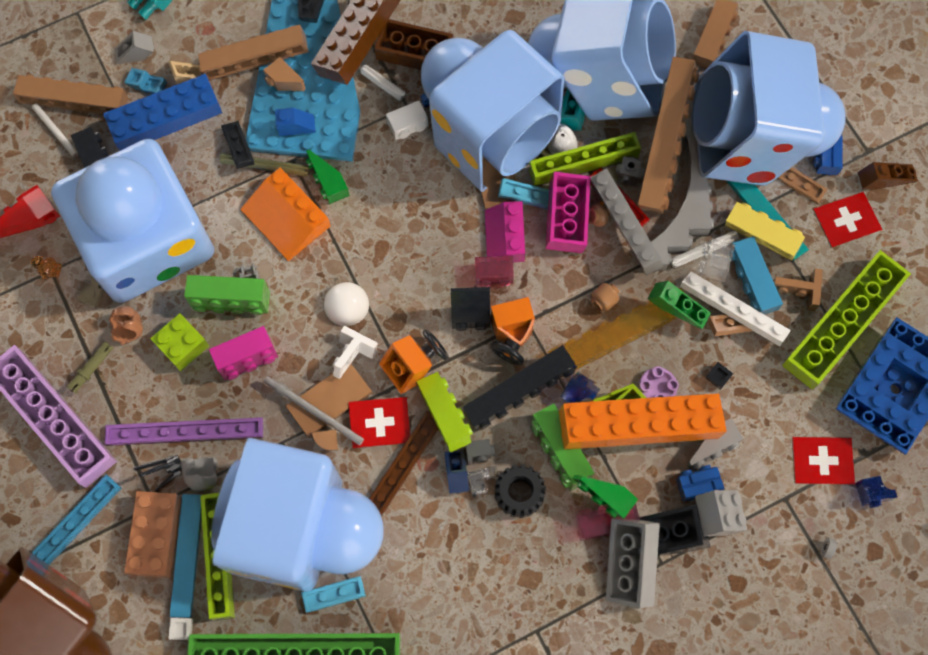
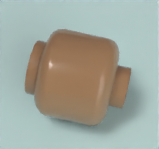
(605, 297)

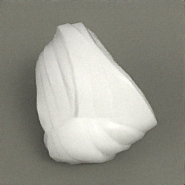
(561, 144)

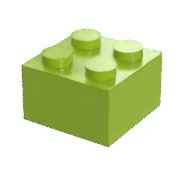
(180, 342)

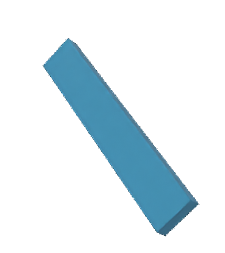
(77, 520)
(186, 557)

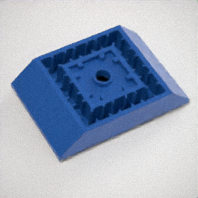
(896, 360)

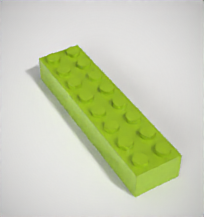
(846, 320)

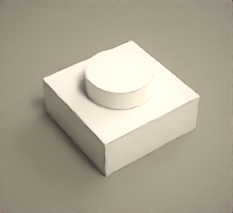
(180, 628)

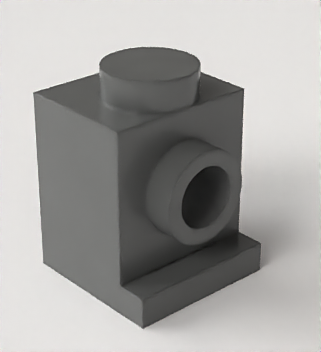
(480, 451)

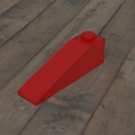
(29, 213)

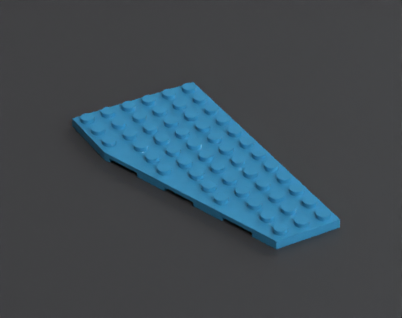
(331, 102)

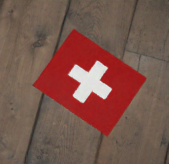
(847, 219)
(380, 421)
(823, 460)

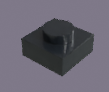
(719, 375)

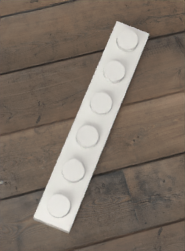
(735, 308)

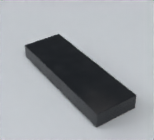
(237, 144)

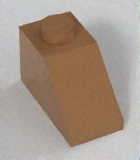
(283, 77)

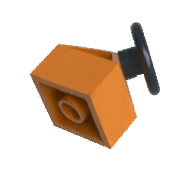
(513, 325)
(409, 362)

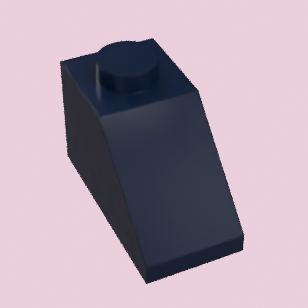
(456, 471)

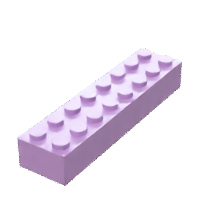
(52, 418)

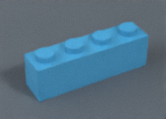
(755, 276)

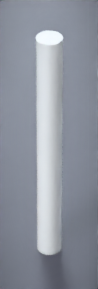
(53, 128)

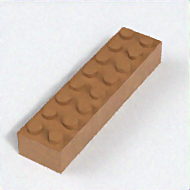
(668, 135)

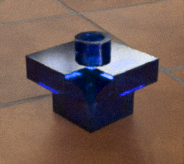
(579, 389)
(874, 492)

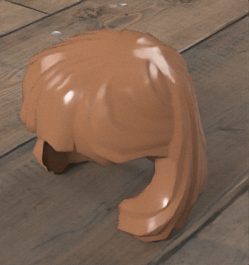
(126, 325)

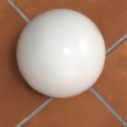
(346, 304)

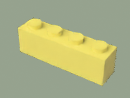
(765, 230)

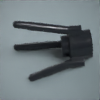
(171, 463)

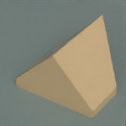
(184, 71)

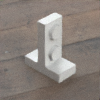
(354, 344)

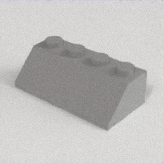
(632, 562)

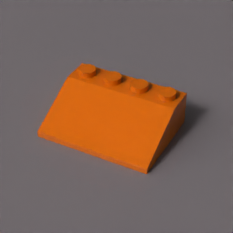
(285, 214)

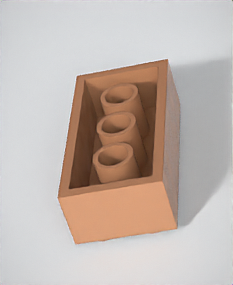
(153, 534)

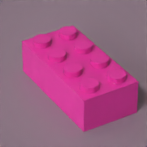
(568, 212)

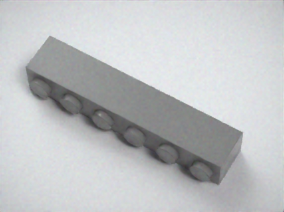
(626, 222)

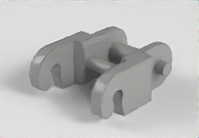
(253, 267)

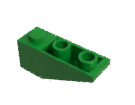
(330, 179)
(678, 304)
(613, 497)

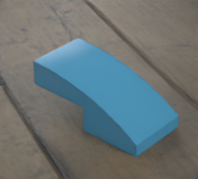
(144, 82)

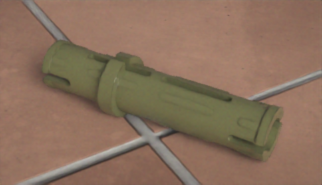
(87, 370)

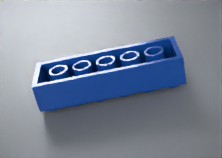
(163, 112)

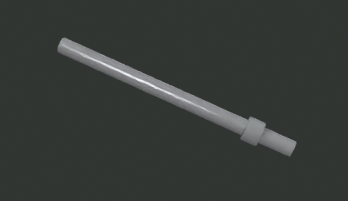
(283, 390)

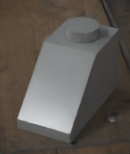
(134, 48)

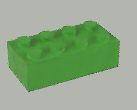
(227, 294)
(568, 462)

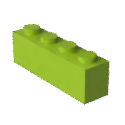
(444, 412)

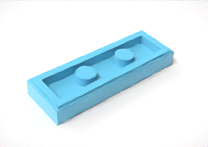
(523, 192)
(333, 594)

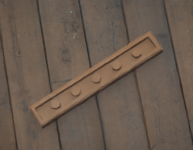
(803, 185)

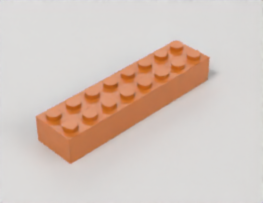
(641, 421)

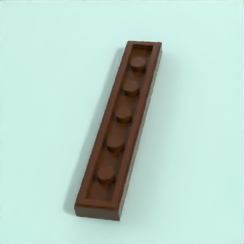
(404, 463)

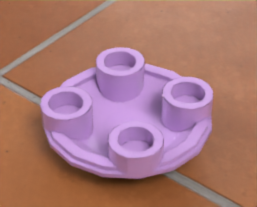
(658, 383)

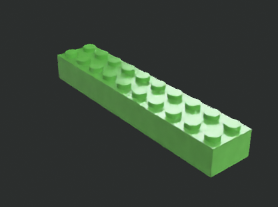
(295, 644)

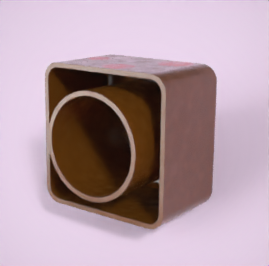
(44, 611)

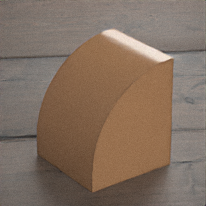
(326, 439)

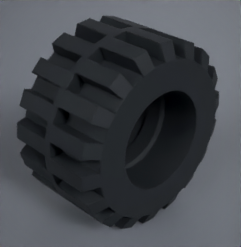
(524, 474)

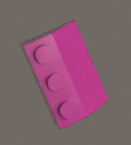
(505, 231)

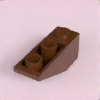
(884, 175)

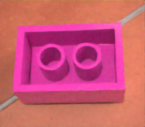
(243, 353)

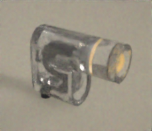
(478, 478)

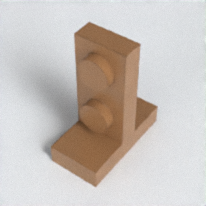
(803, 288)

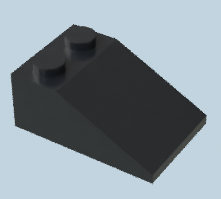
(470, 308)
(679, 531)

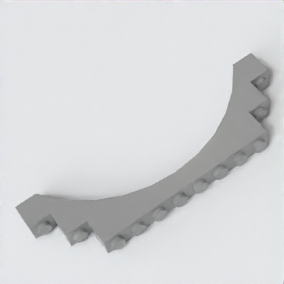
(694, 215)

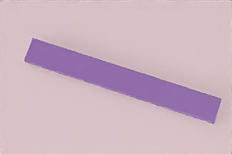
(183, 431)

